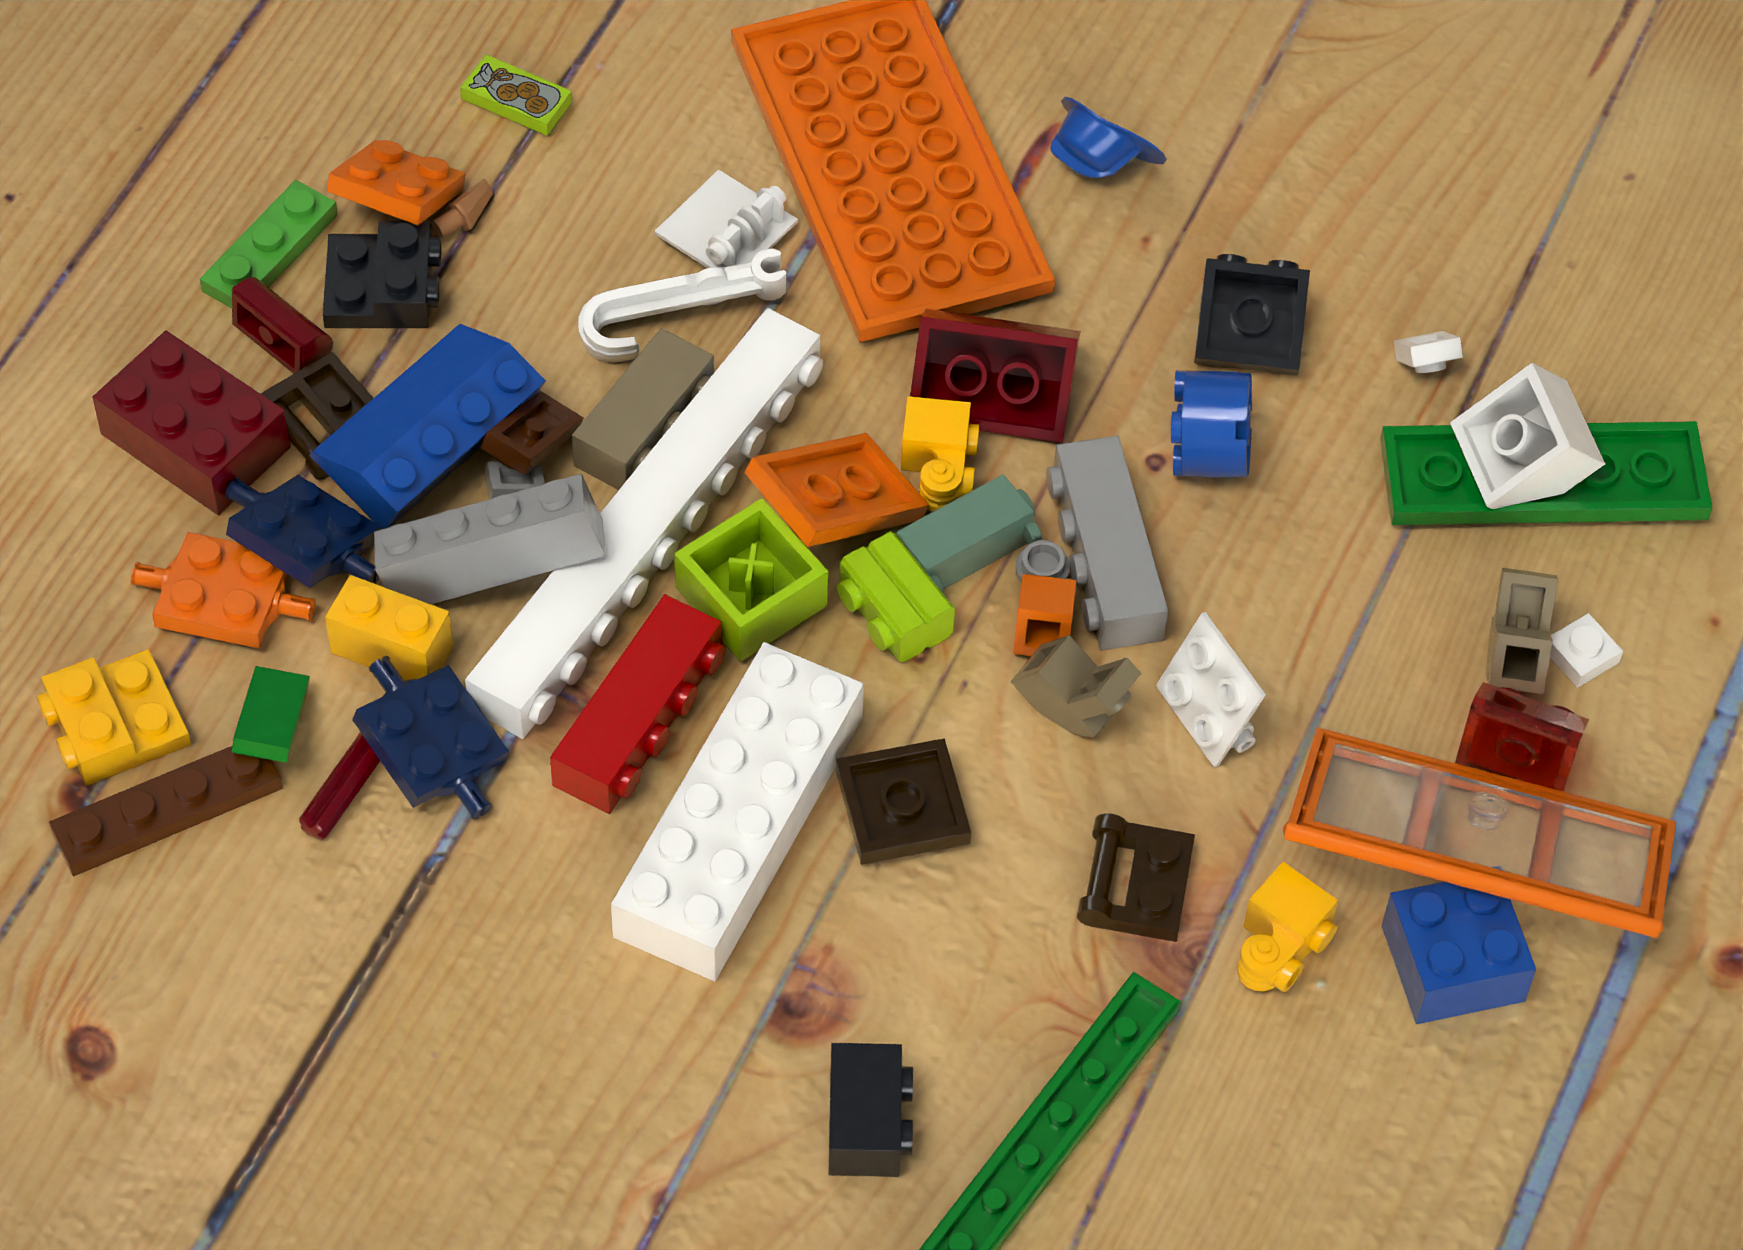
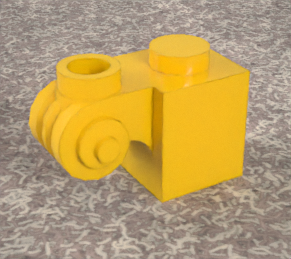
(936, 445)
(1287, 922)

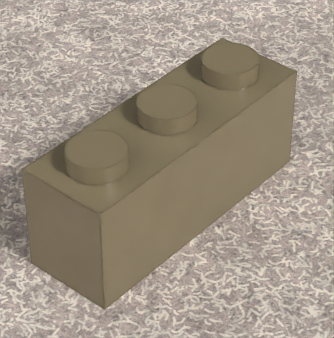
(640, 408)

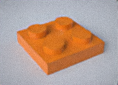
(396, 181)

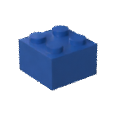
(1456, 950)

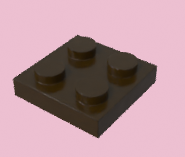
(903, 801)

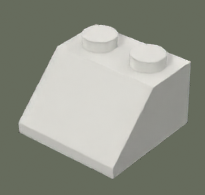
(1527, 440)

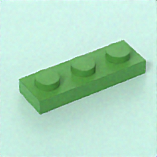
(271, 241)

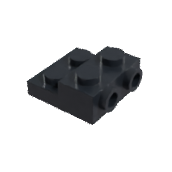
(382, 277)
(1252, 314)

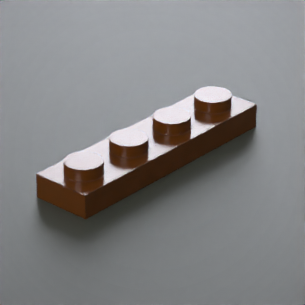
(162, 807)

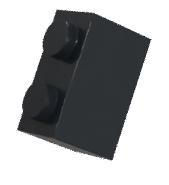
(866, 1110)

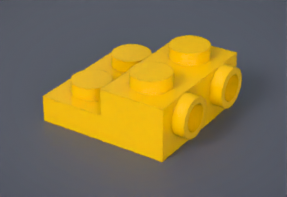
(112, 715)

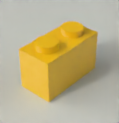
(380, 622)

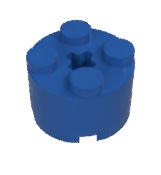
(1212, 424)

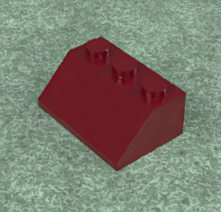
(1007, 369)

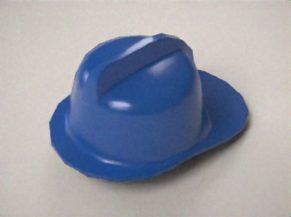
(1097, 145)

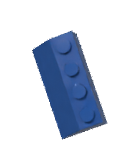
(426, 422)

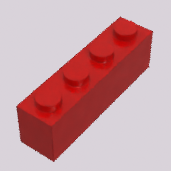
(637, 705)

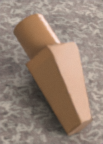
(463, 210)

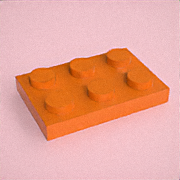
(836, 489)

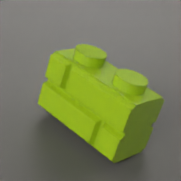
(895, 598)

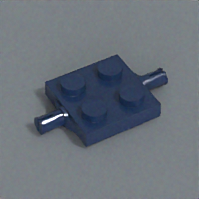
(302, 531)
(430, 736)

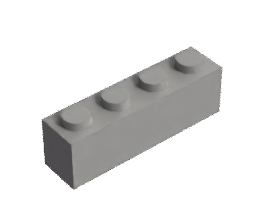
(491, 542)
(1108, 543)

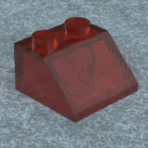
(1521, 737)

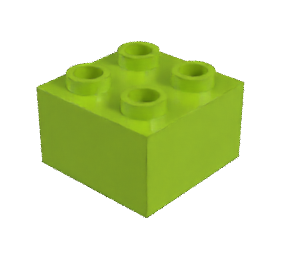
(752, 578)

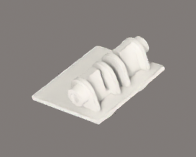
(727, 222)
(1212, 692)

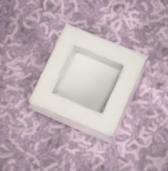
(1428, 351)
(1584, 650)

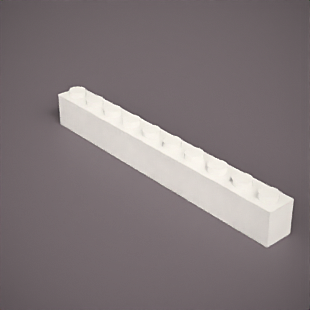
(645, 523)

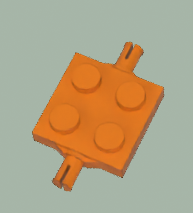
(220, 592)

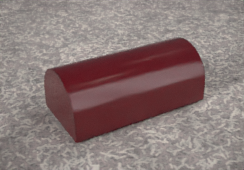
(277, 325)

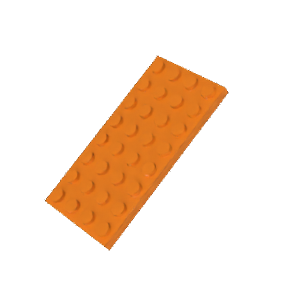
(890, 163)

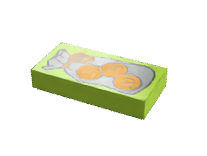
(516, 94)

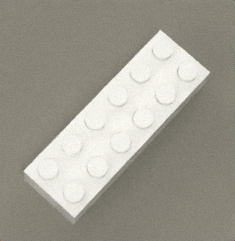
(737, 812)

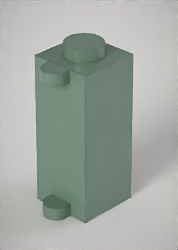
(972, 532)

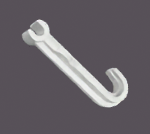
(705, 288)

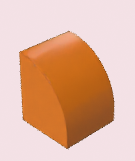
(1043, 612)

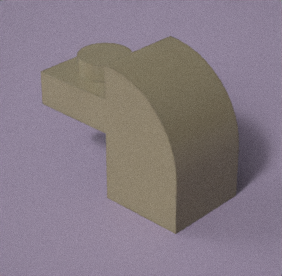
(1521, 631)
(1072, 688)

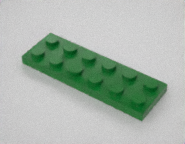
(1647, 476)

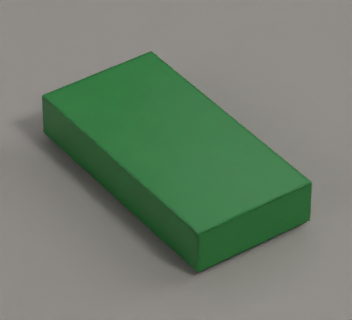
(270, 714)

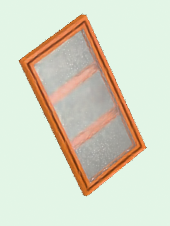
(1484, 832)

